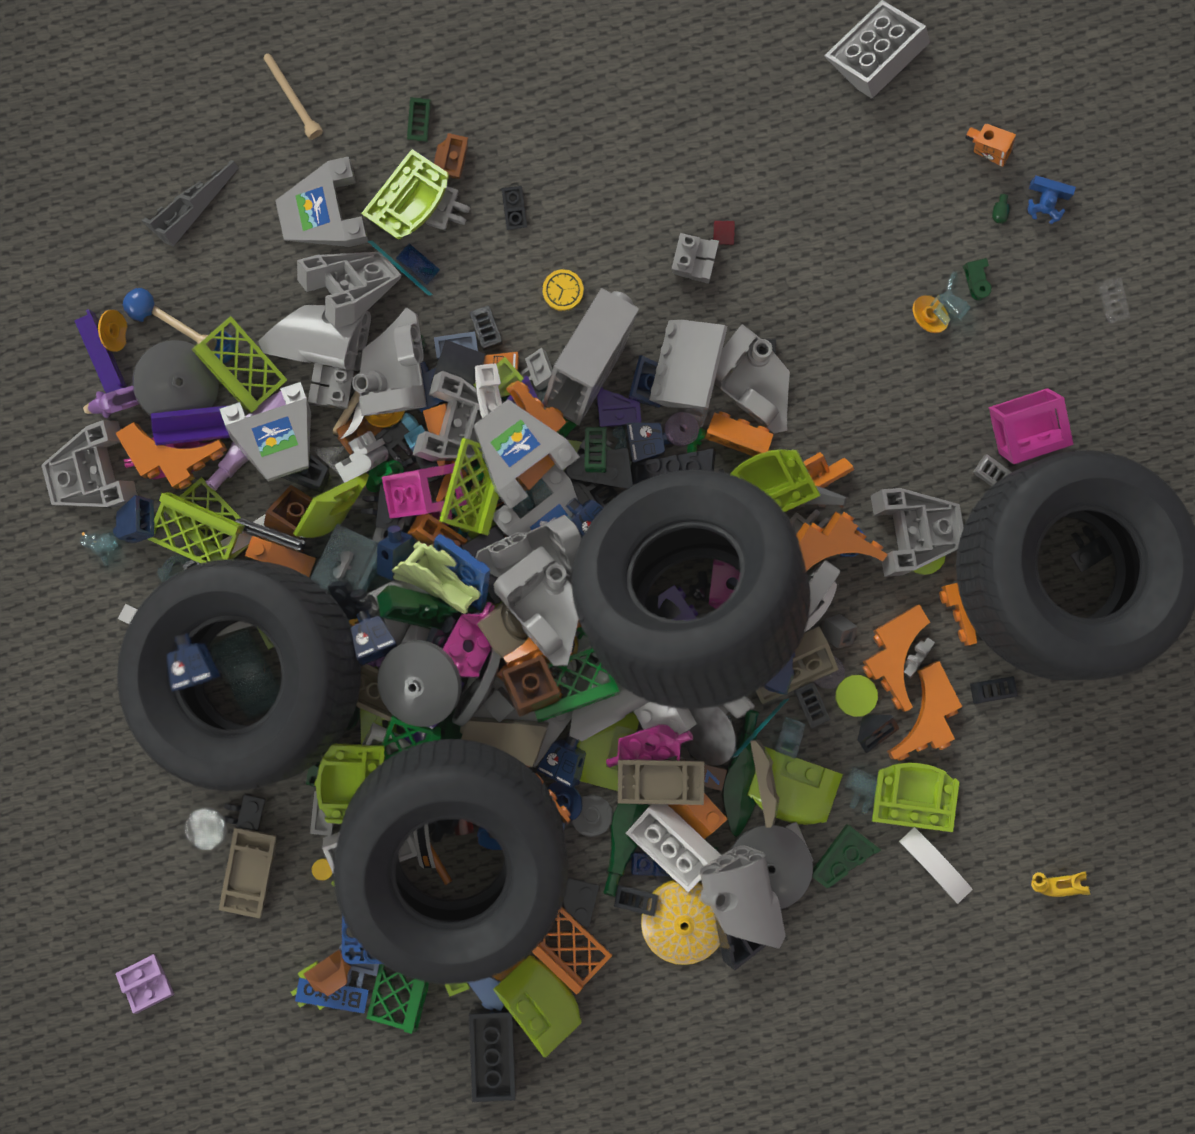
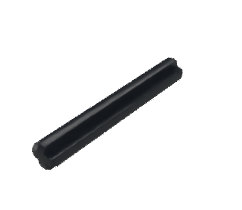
(272, 535)

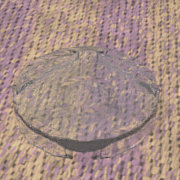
(206, 828)

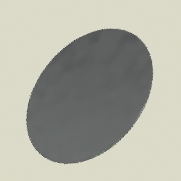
(712, 736)

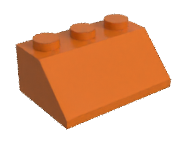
(738, 434)
(701, 818)

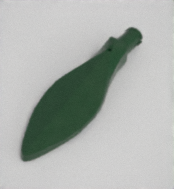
(739, 779)
(621, 844)

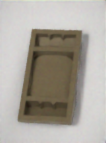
(503, 630)
(661, 782)
(766, 782)
(248, 872)

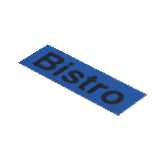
(344, 998)

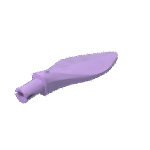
(235, 458)

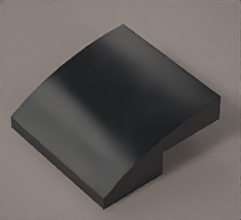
(459, 361)

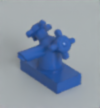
(1050, 192)

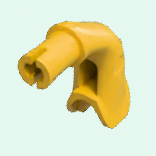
(1060, 886)

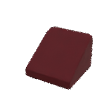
(724, 232)

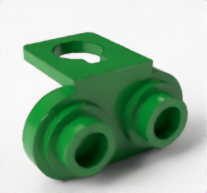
(383, 469)

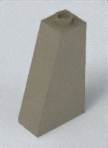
(517, 737)

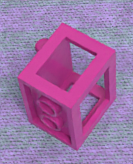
(1030, 426)
(410, 494)

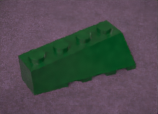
(415, 607)

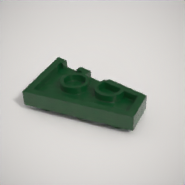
(843, 855)

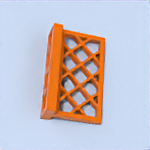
(561, 968)

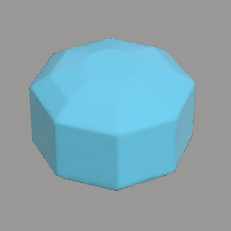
(409, 421)

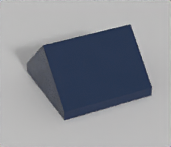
(643, 381)

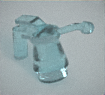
(955, 305)

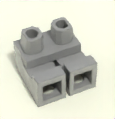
(694, 257)
(338, 387)
(367, 455)

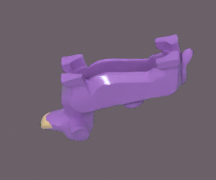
(111, 402)

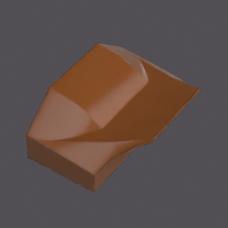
(452, 154)
(362, 429)
(329, 974)

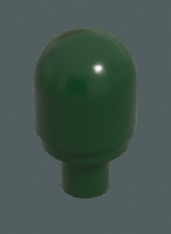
(1001, 210)

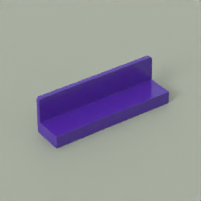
(101, 357)
(188, 425)

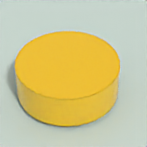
(321, 869)

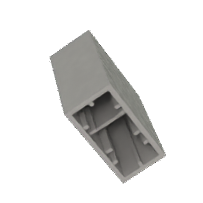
(590, 355)

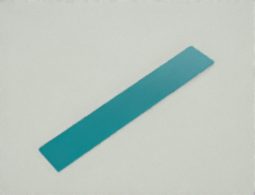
(400, 268)
(760, 727)

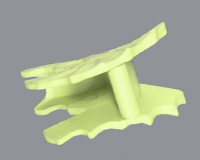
(435, 577)

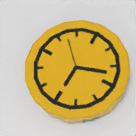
(563, 290)

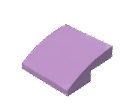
(144, 984)

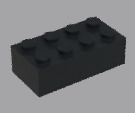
(492, 1055)

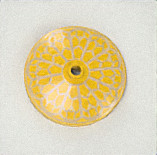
(664, 930)

